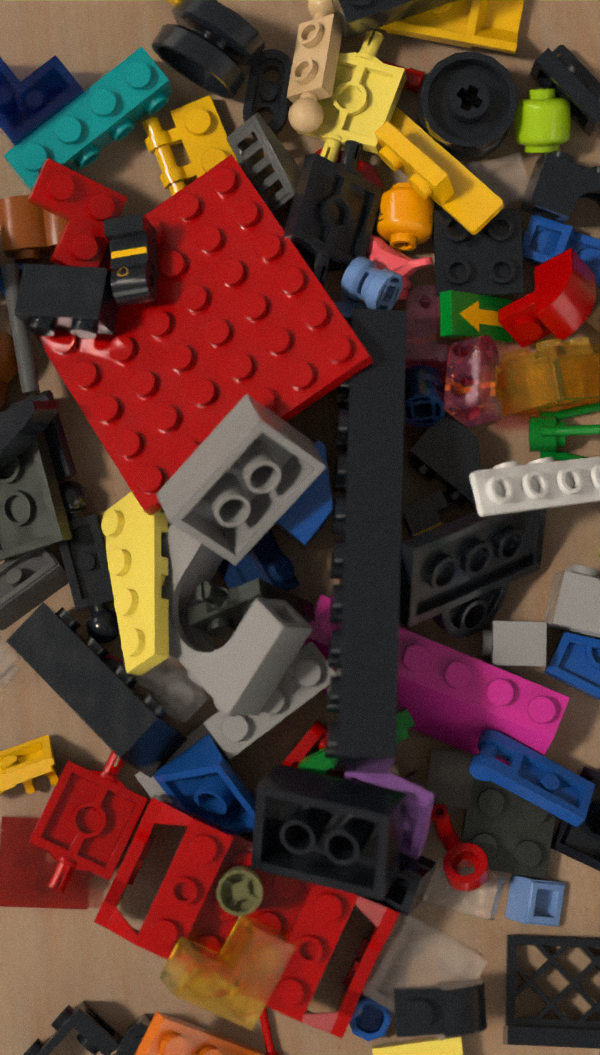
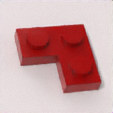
(85, 208)

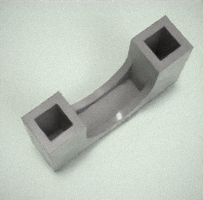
(257, 654)

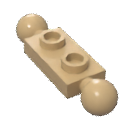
(314, 65)

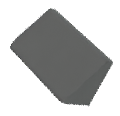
(28, 582)

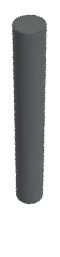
(20, 332)

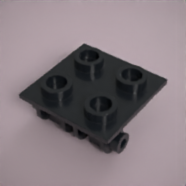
(480, 262)

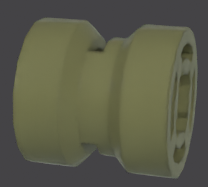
(243, 896)

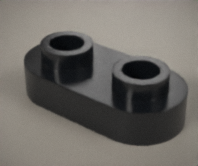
(268, 95)

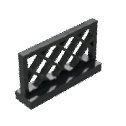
(550, 1032)

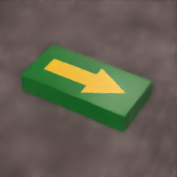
(471, 316)

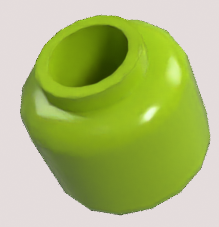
(542, 121)

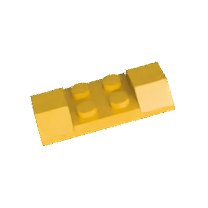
(466, 24)

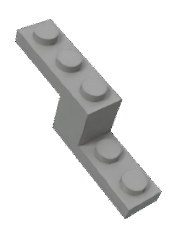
(302, 681)

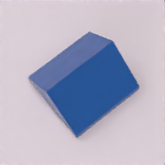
(209, 786)

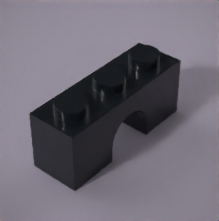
(558, 185)

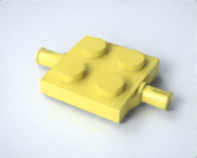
(361, 99)

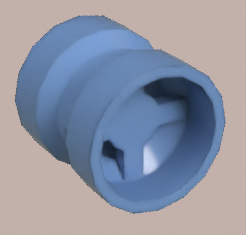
(368, 283)

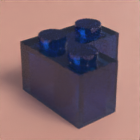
(35, 99)

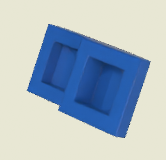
(550, 238)

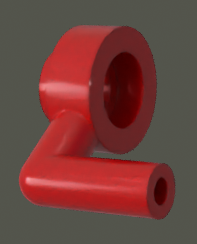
(459, 854)

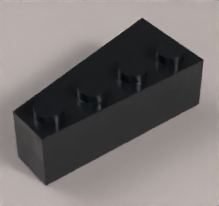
(96, 690)

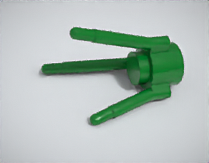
(548, 432)

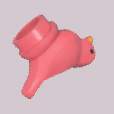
(396, 261)

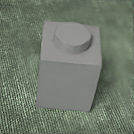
(515, 643)

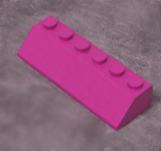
(460, 695)

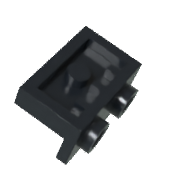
(572, 82)

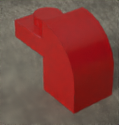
(557, 306)

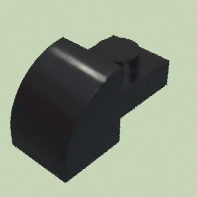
(439, 1009)

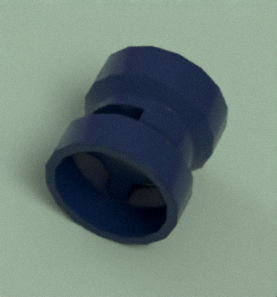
(423, 396)

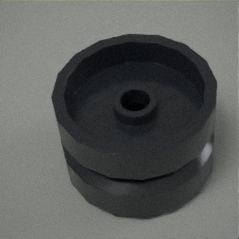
(209, 45)
(473, 81)

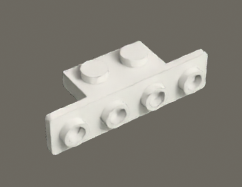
(536, 485)

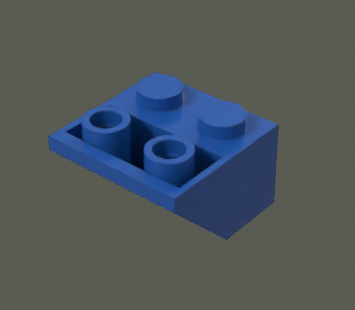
(311, 509)

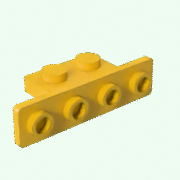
(436, 173)

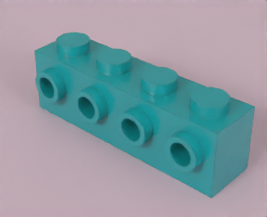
(94, 118)

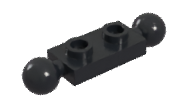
(87, 564)

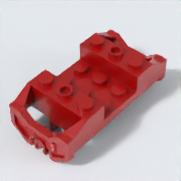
(300, 910)

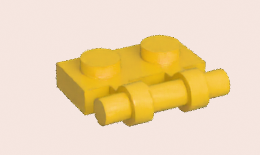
(202, 138)

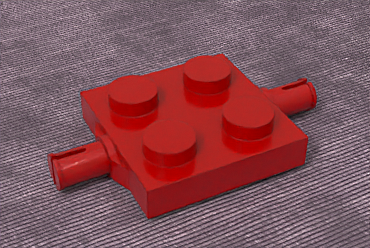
(87, 821)

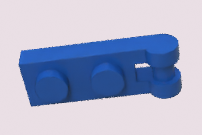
(532, 777)

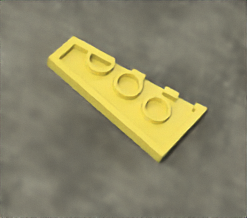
(136, 580)

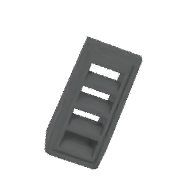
(283, 164)

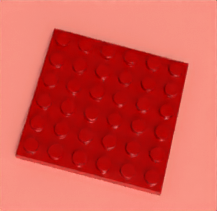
(227, 322)

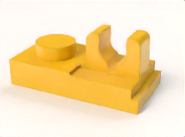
(27, 762)

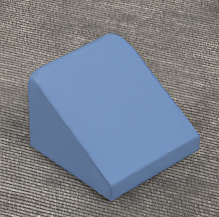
(535, 900)

